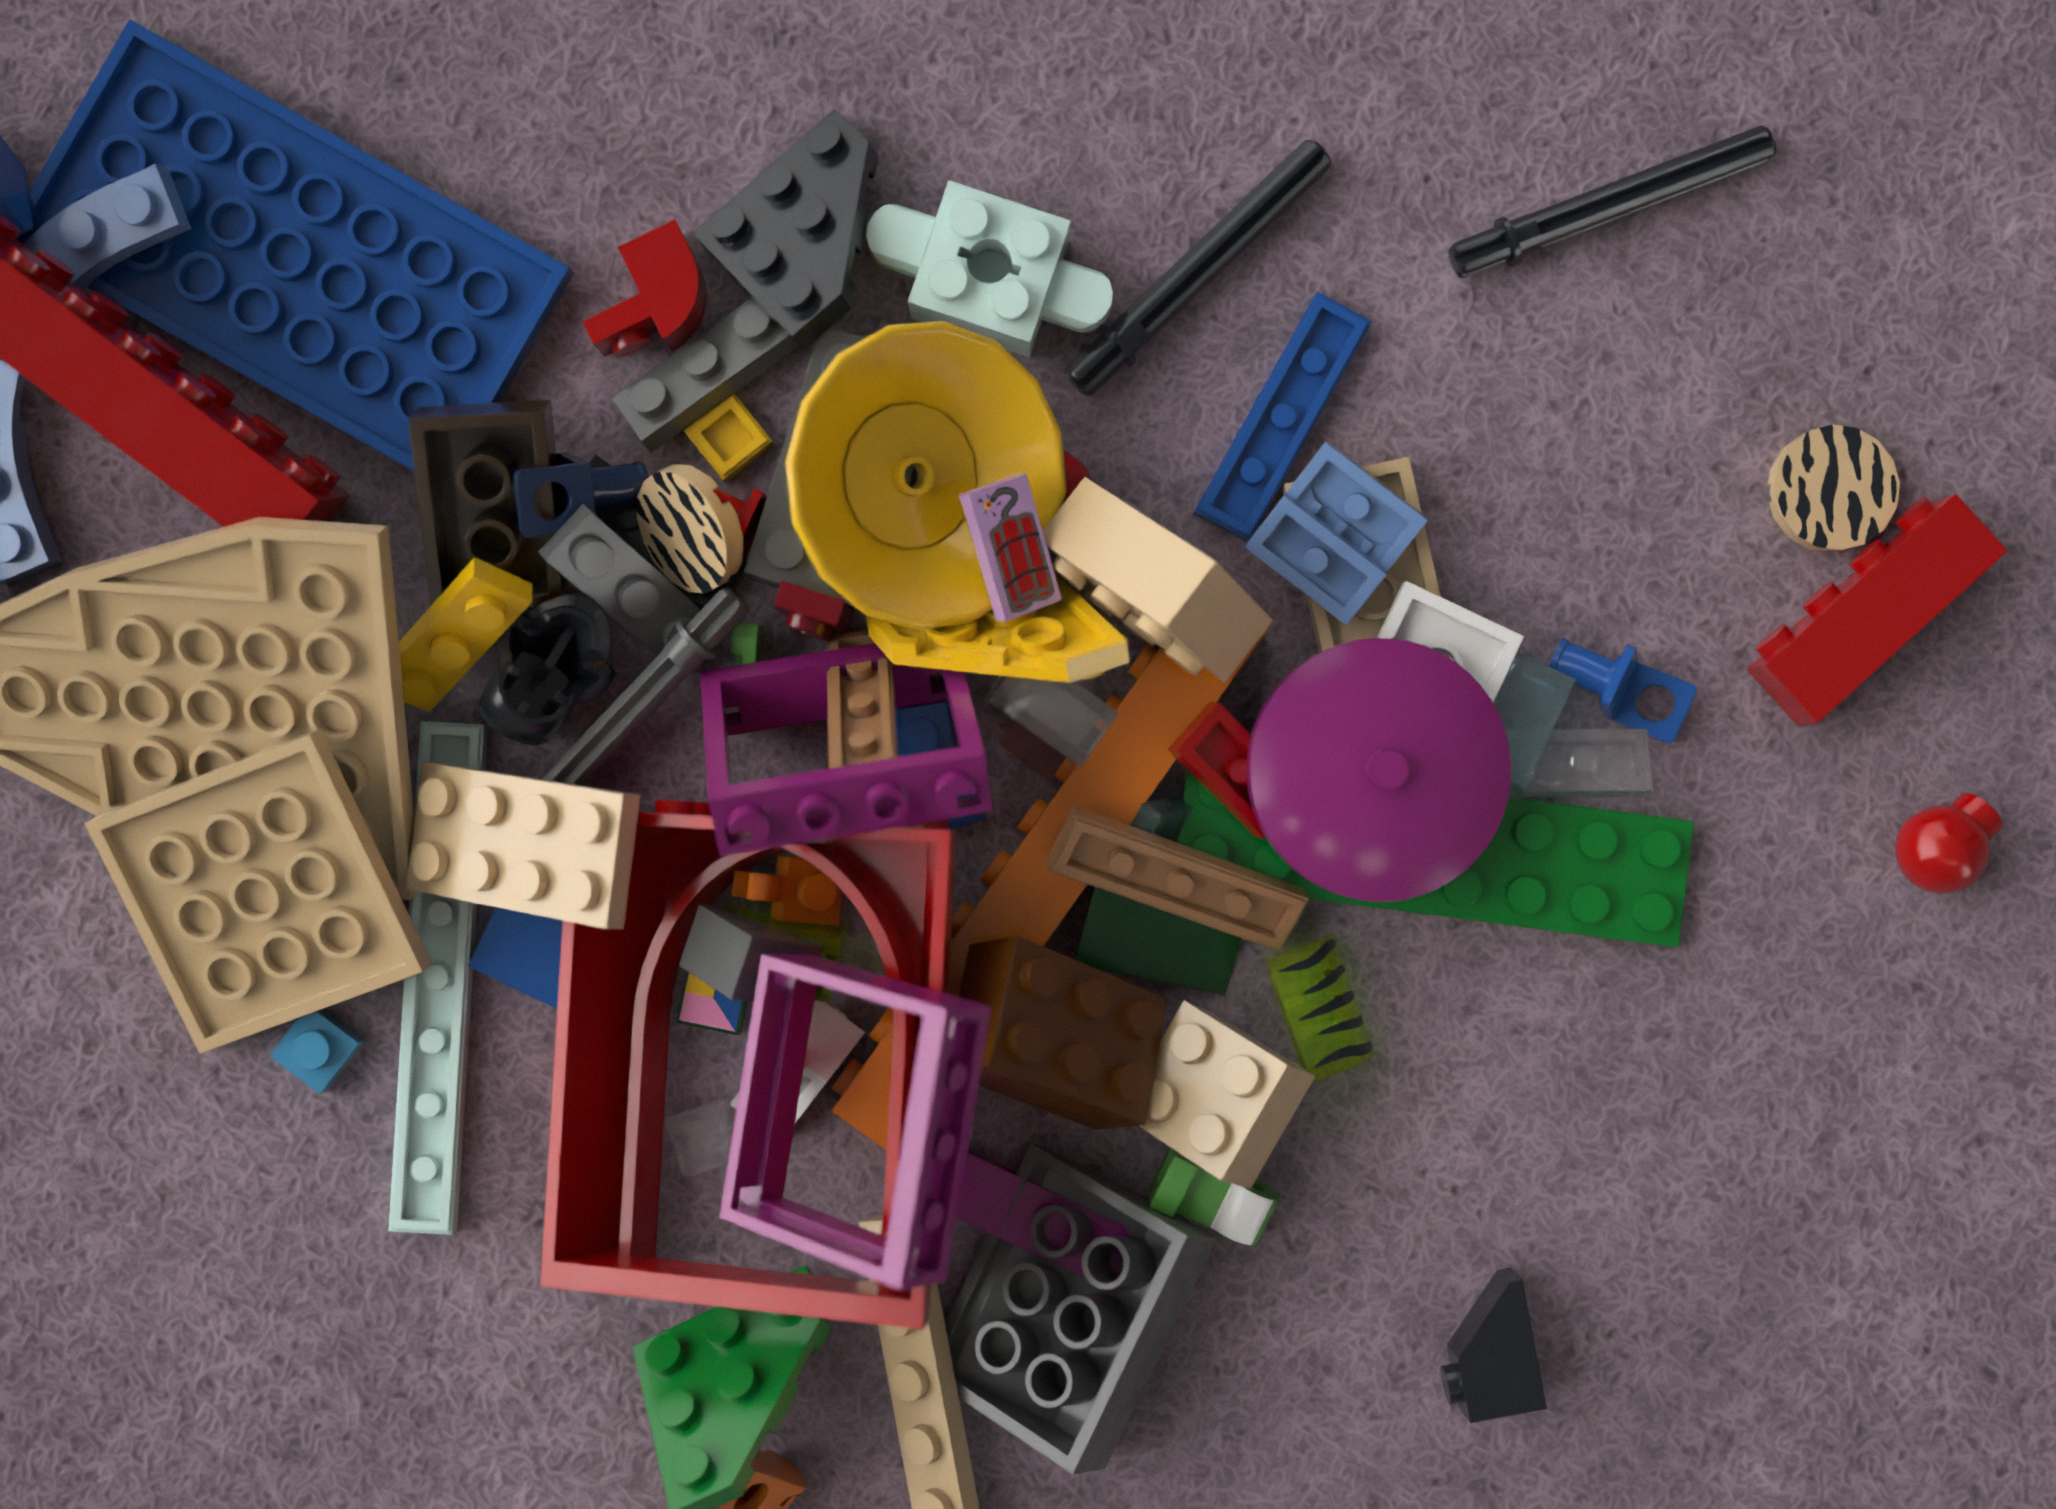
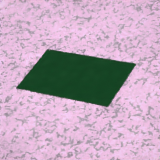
(1155, 944)

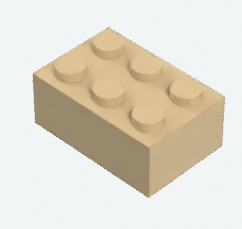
(1156, 580)

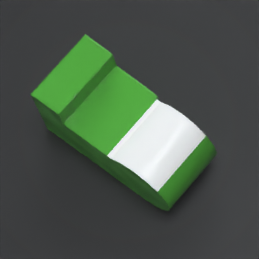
(1198, 1195)

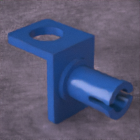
(1621, 683)

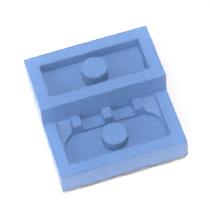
(1336, 532)

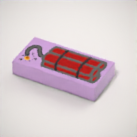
(1010, 547)

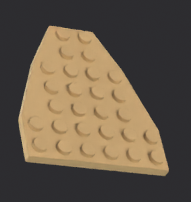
(210, 656)

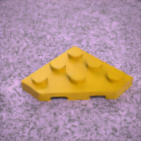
(1049, 644)

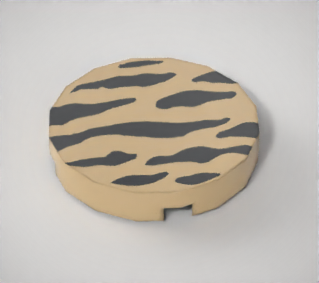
(1833, 488)
(689, 528)

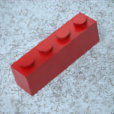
(1875, 609)

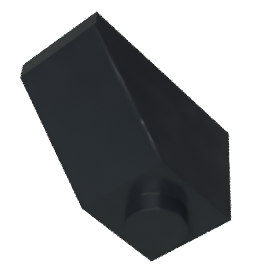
(1495, 1355)

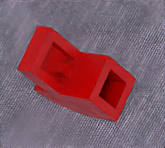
(668, 300)

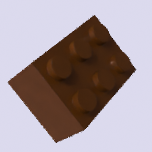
(1064, 1033)

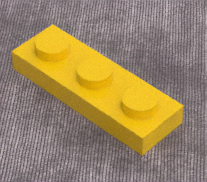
(459, 630)

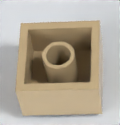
(1221, 1095)

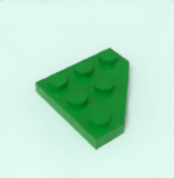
(718, 1392)

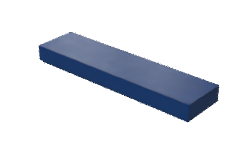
(1282, 417)

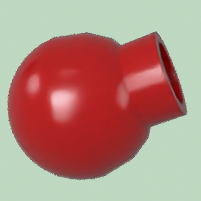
(1947, 845)

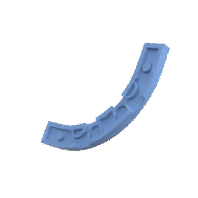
(90, 240)

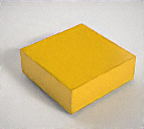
(729, 437)

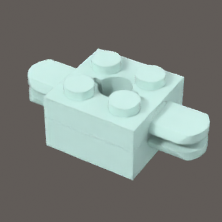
(989, 267)

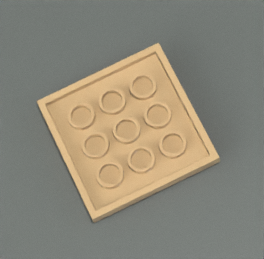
(259, 892)

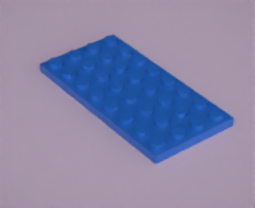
(300, 249)

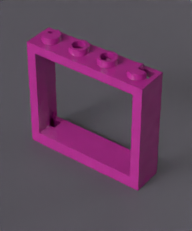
(837, 798)
(933, 1136)

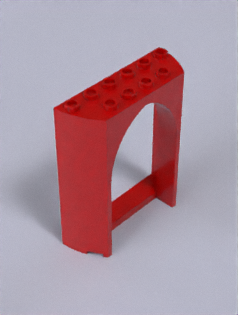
(615, 1058)

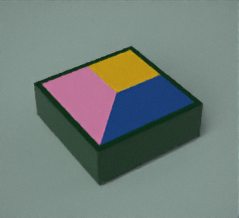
(708, 1008)

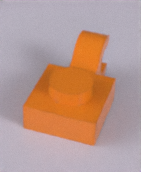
(796, 891)

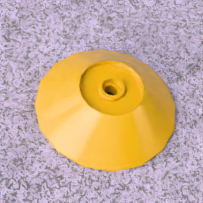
(957, 415)

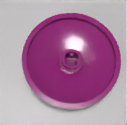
(1378, 769)

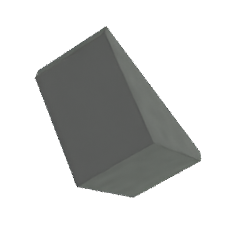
(728, 950)

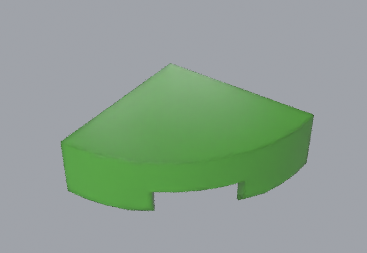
(747, 643)

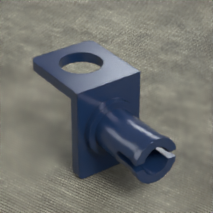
(577, 486)

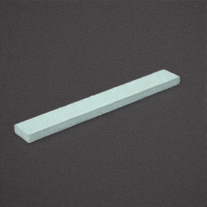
(435, 1031)

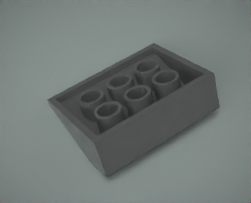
(1062, 1351)

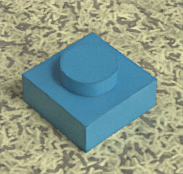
(317, 1049)

